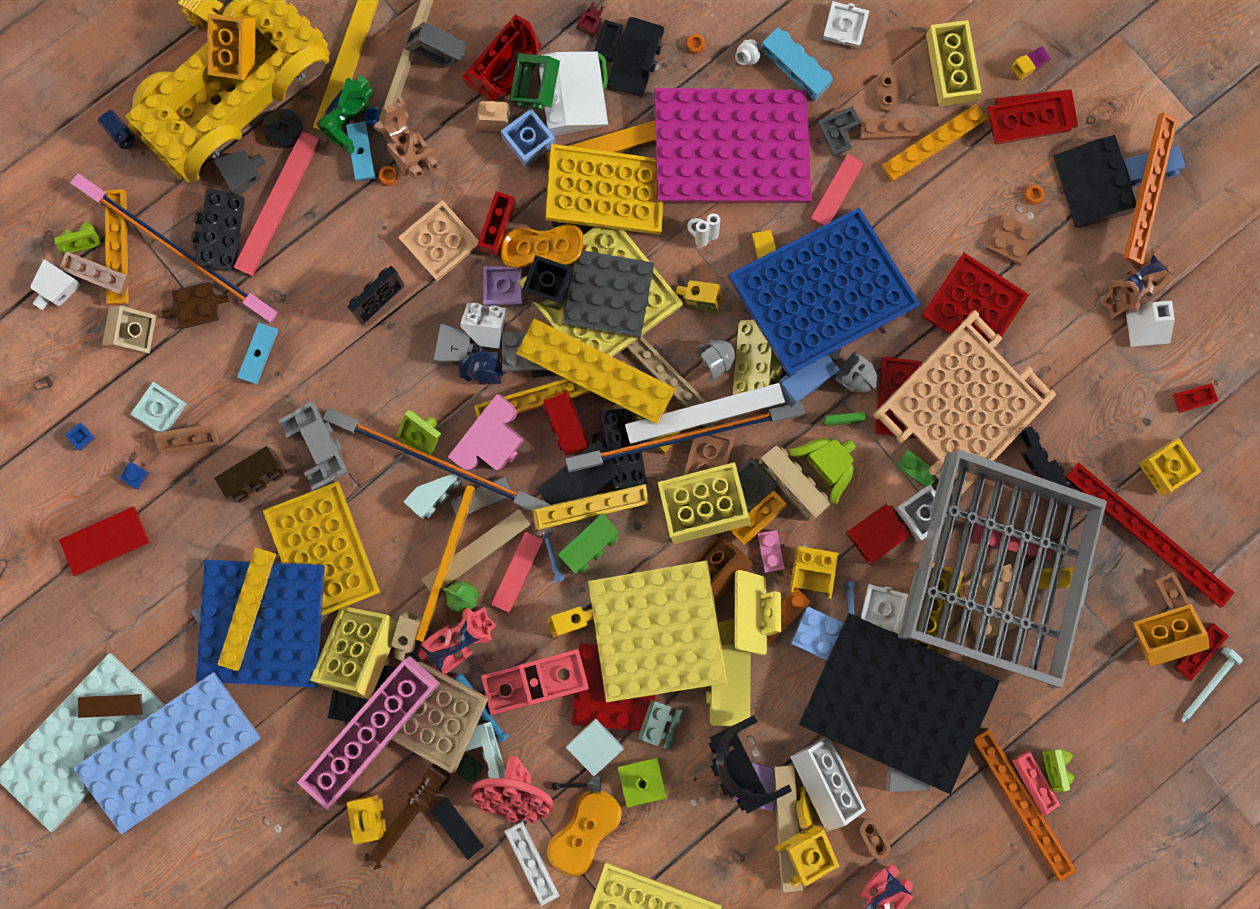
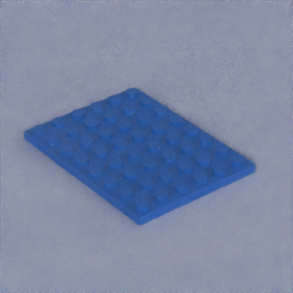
(823, 291)

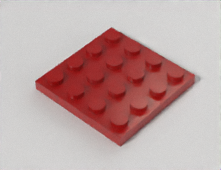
(972, 288)
(592, 704)

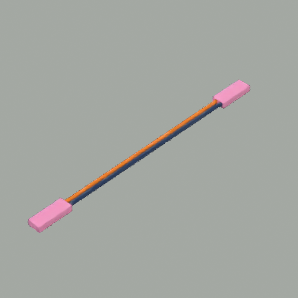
(98, 195)

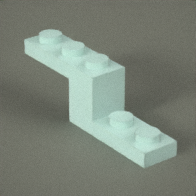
(485, 736)

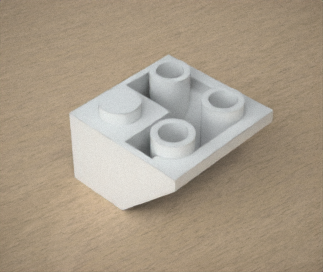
(484, 324)
(1151, 324)

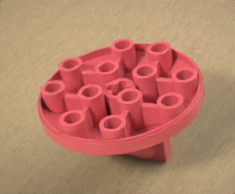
(512, 795)

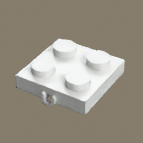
(846, 24)
(884, 607)

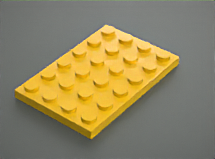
(603, 189)
(322, 532)

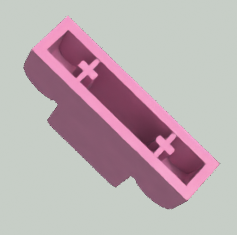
(489, 438)

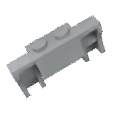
(320, 443)

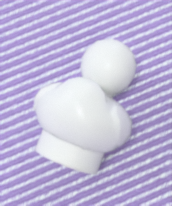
(747, 53)

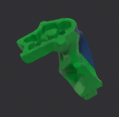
(343, 109)

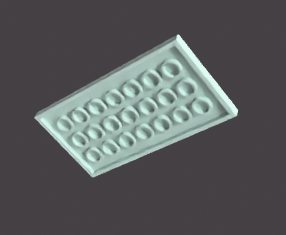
(43, 766)

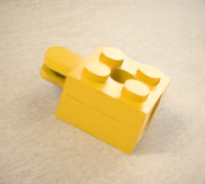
(366, 819)

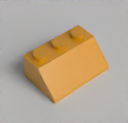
(231, 46)
(1171, 635)

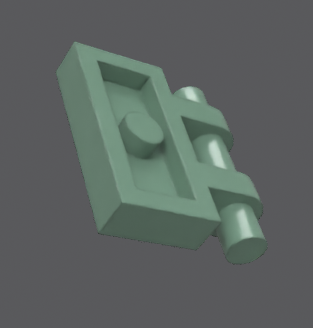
(655, 722)

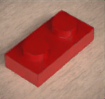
(1195, 398)

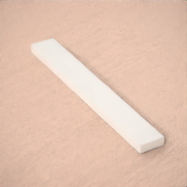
(706, 413)

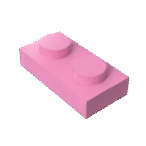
(770, 551)

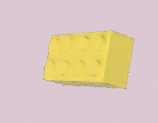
(953, 63)

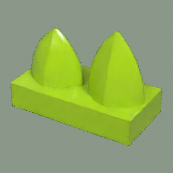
(78, 241)
(1055, 763)

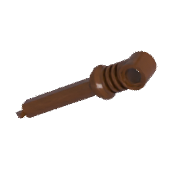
(433, 781)

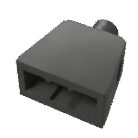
(240, 170)

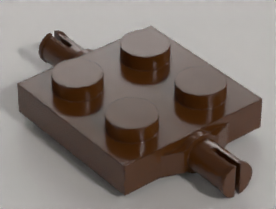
(195, 305)

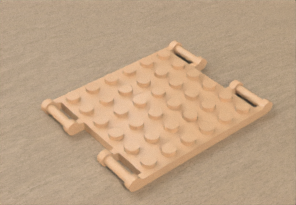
(965, 399)

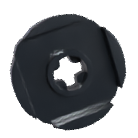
(275, 120)

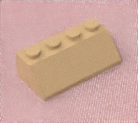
(794, 483)

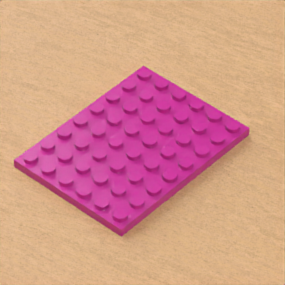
(732, 145)

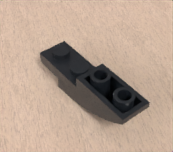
(1037, 461)

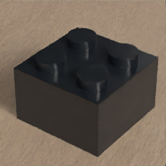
(547, 282)

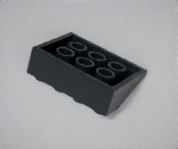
(1095, 181)

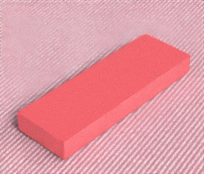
(1036, 783)

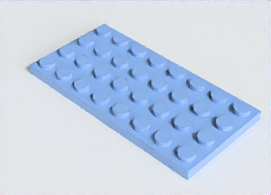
(167, 753)

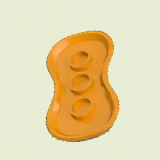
(558, 244)
(574, 847)

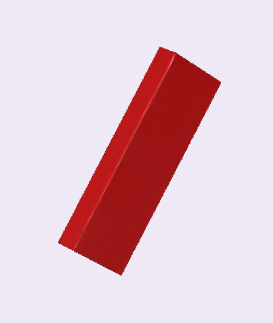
(1191, 664)

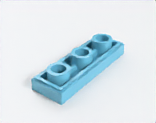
(363, 162)
(261, 342)

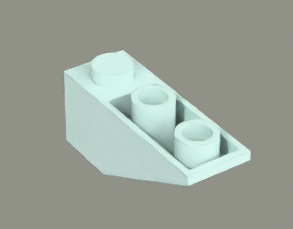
(427, 496)

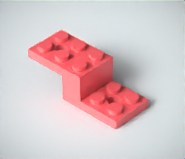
(535, 682)

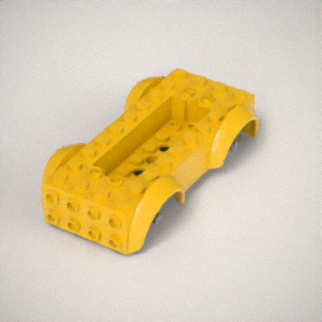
(175, 108)

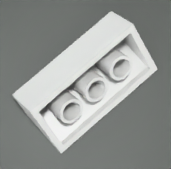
(828, 784)

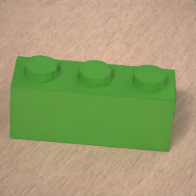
(589, 544)

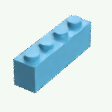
(796, 63)

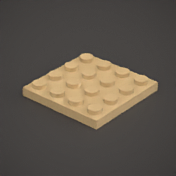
(443, 722)

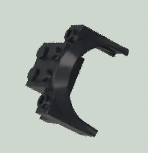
(738, 771)

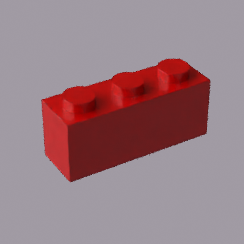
(496, 224)
(565, 422)

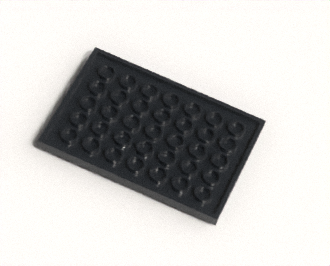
(899, 703)

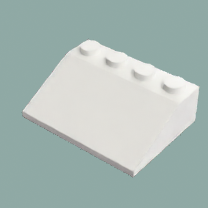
(578, 94)

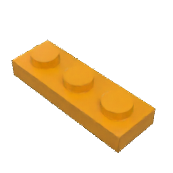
(760, 516)

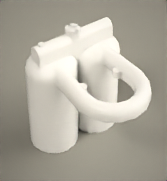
(705, 230)

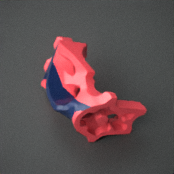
(470, 630)
(887, 890)

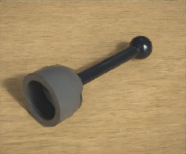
(593, 785)

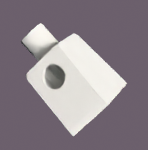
(52, 285)

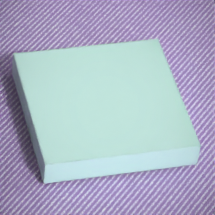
(158, 408)
(594, 747)

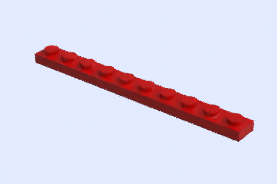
(1151, 536)

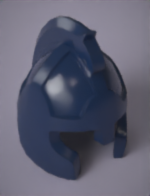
(481, 368)

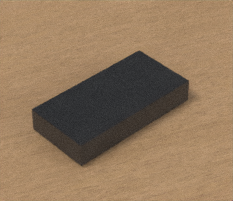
(608, 39)

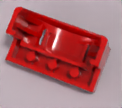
(513, 38)

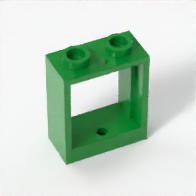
(522, 78)

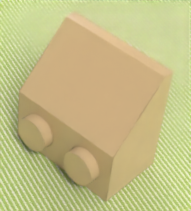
(129, 329)

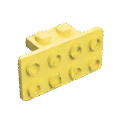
(755, 360)
(755, 613)
(731, 700)

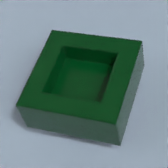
(469, 768)

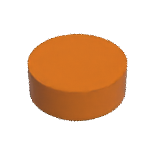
(695, 44)
(388, 176)
(1034, 194)

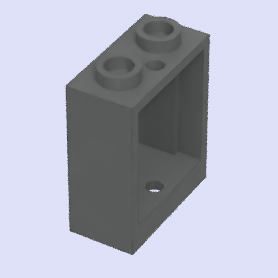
(435, 45)

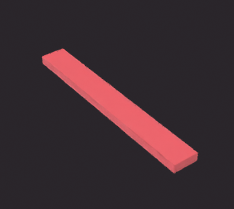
(276, 204)

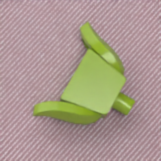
(830, 461)

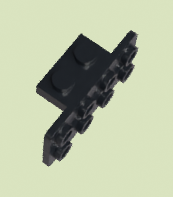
(636, 56)
(218, 230)
(615, 437)

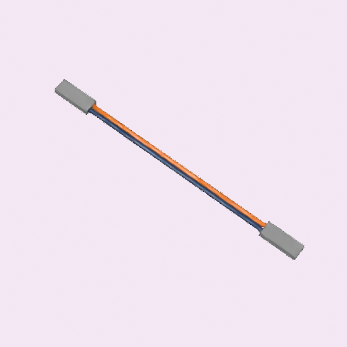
(350, 424)
(595, 458)

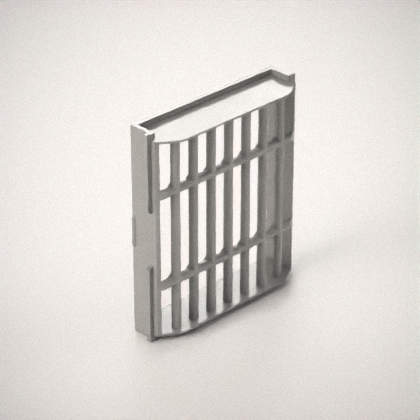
(1038, 488)

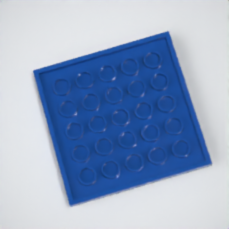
(285, 631)

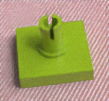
(418, 433)
(642, 782)

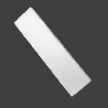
(531, 863)

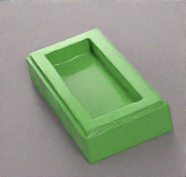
(842, 419)

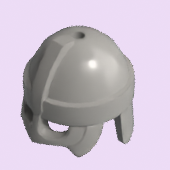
(716, 356)
(857, 374)

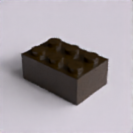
(251, 475)

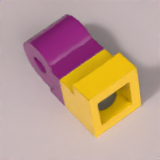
(1030, 62)

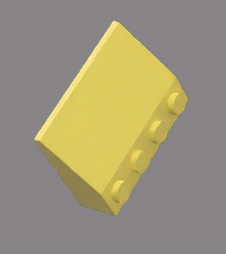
(704, 503)
(355, 652)

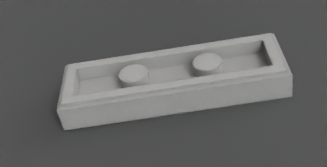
(482, 498)

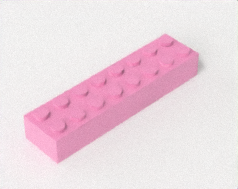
(368, 732)

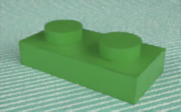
(916, 469)

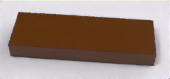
(109, 706)

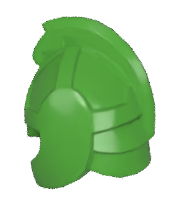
(460, 596)

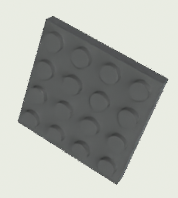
(608, 294)

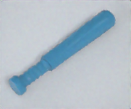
(486, 716)

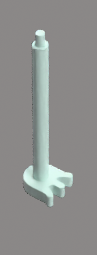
(1233, 658)

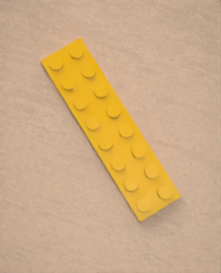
(596, 371)

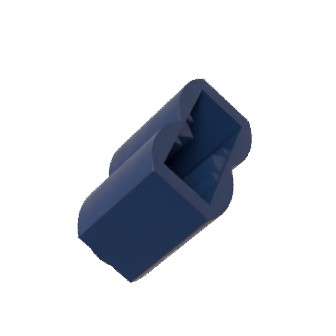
(117, 129)

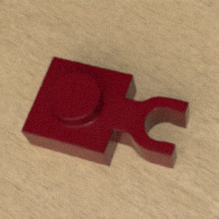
(590, 21)

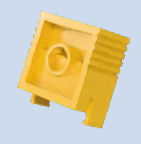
(198, 11)
(1170, 467)
(814, 570)
(810, 855)

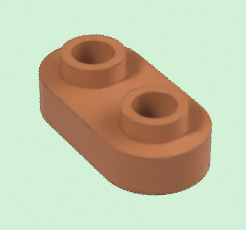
(886, 91)
(874, 838)

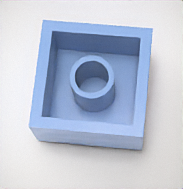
(528, 138)
(816, 633)

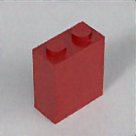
(878, 533)

